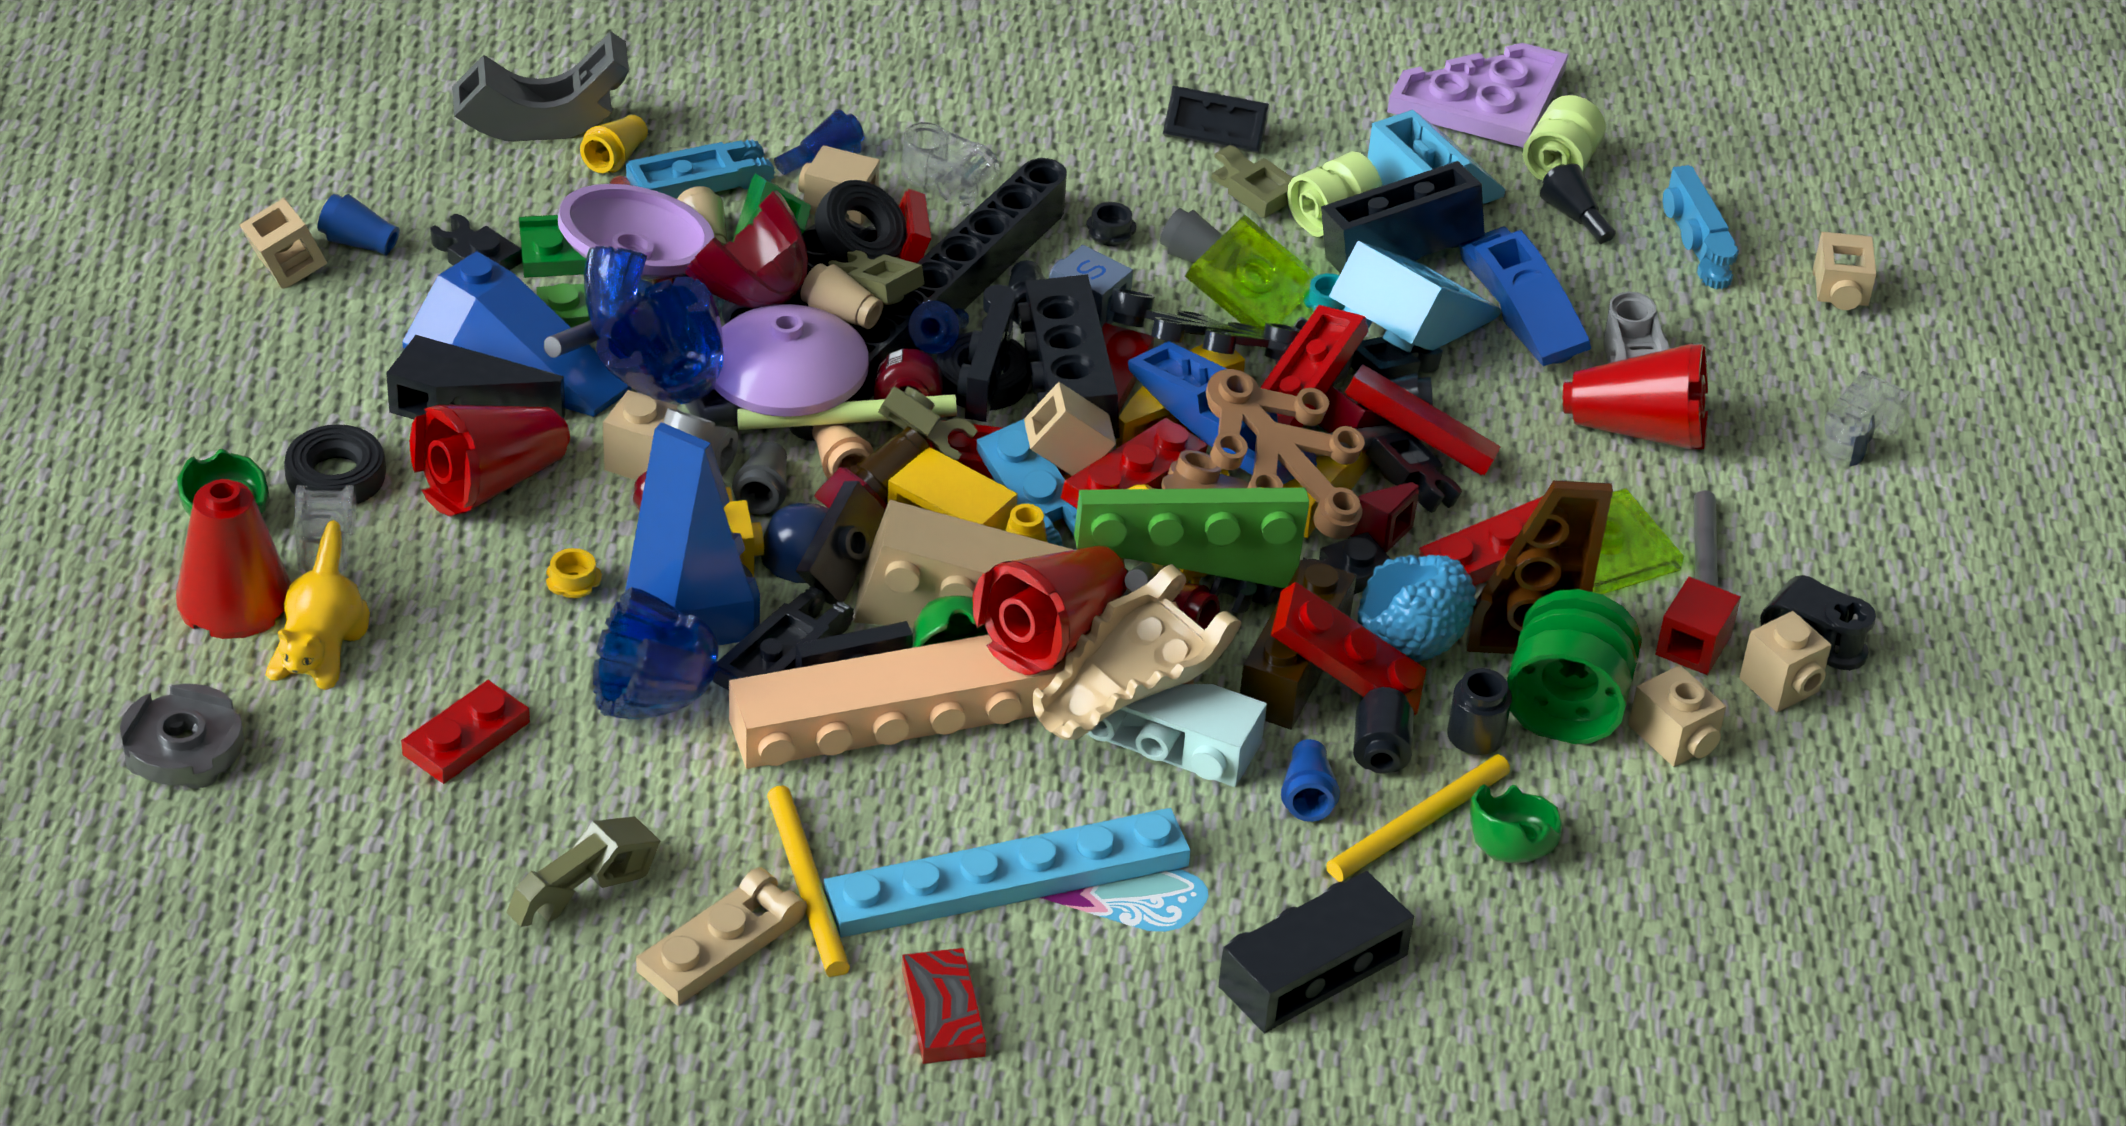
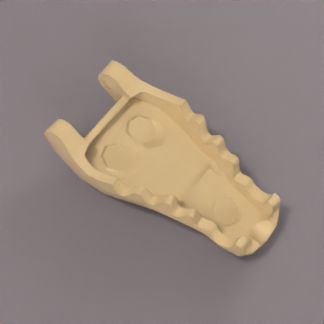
(1131, 653)

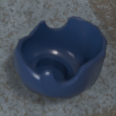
(789, 537)

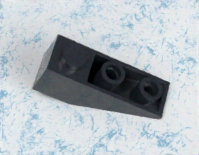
(447, 374)

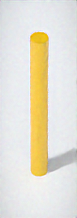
(1417, 818)
(808, 881)

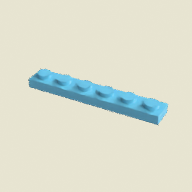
(1006, 872)

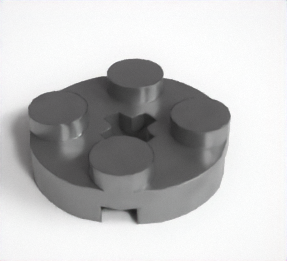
(187, 760)

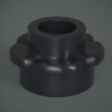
(1111, 224)

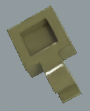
(1256, 185)
(915, 410)

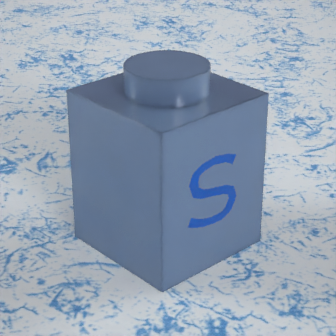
(1103, 276)

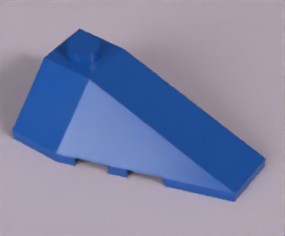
(498, 315)
(685, 541)

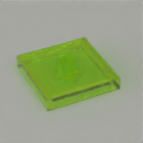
(1252, 275)
(1633, 547)

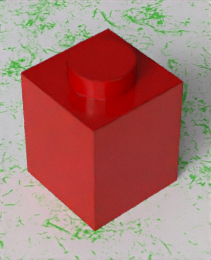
(1697, 625)

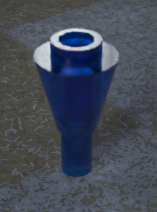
(835, 131)
(936, 326)

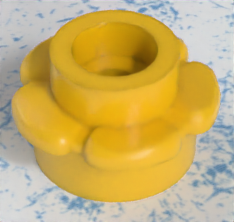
(573, 573)

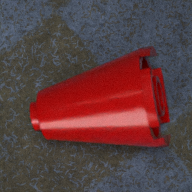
(1645, 397)
(482, 451)
(230, 565)
(1045, 604)

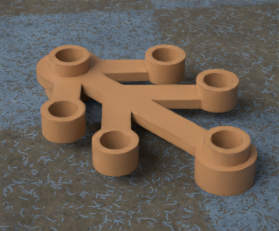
(1237, 397)

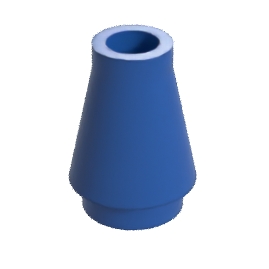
(355, 225)
(1310, 784)

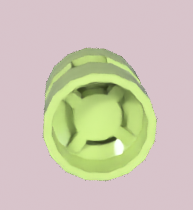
(1564, 135)
(1327, 184)

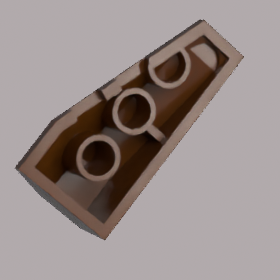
(1550, 554)

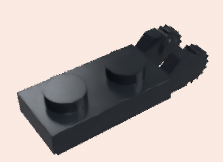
(773, 642)

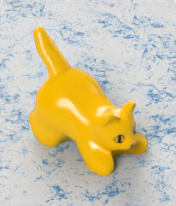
(319, 614)

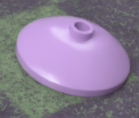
(636, 221)
(791, 361)

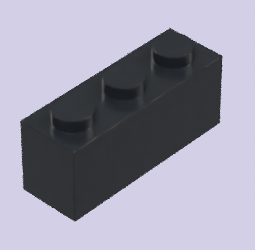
(1407, 216)
(1315, 951)

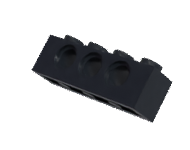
(1067, 342)

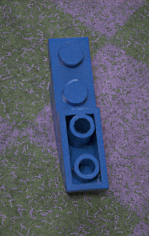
(1527, 293)

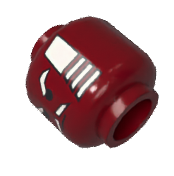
(908, 369)

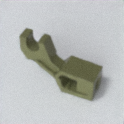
(607, 852)

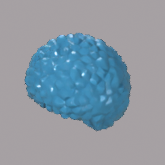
(1418, 604)

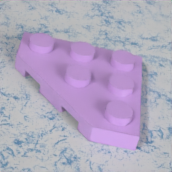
(1482, 96)

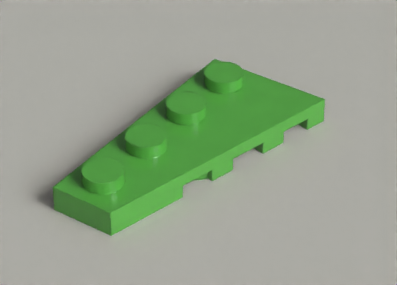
(1210, 531)

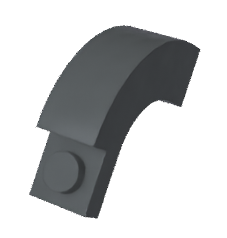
(541, 108)

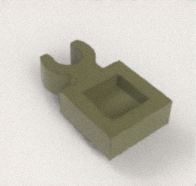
(885, 276)

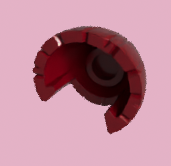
(762, 263)

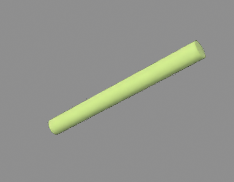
(843, 413)

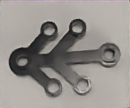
(1133, 307)

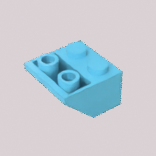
(1412, 145)

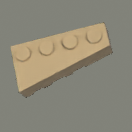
(931, 557)

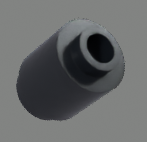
(1479, 712)
(1383, 731)

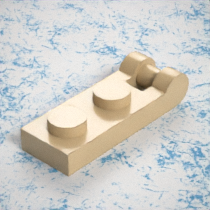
(720, 937)

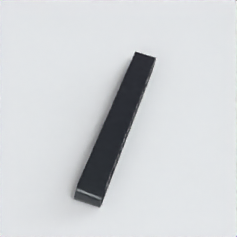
(970, 258)

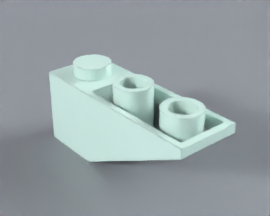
(1191, 728)

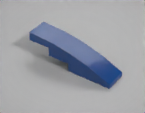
(1180, 383)

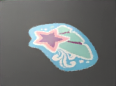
(1146, 902)

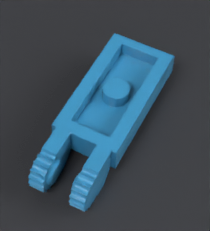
(711, 166)
(1701, 226)
(1028, 474)

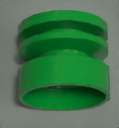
(1574, 666)

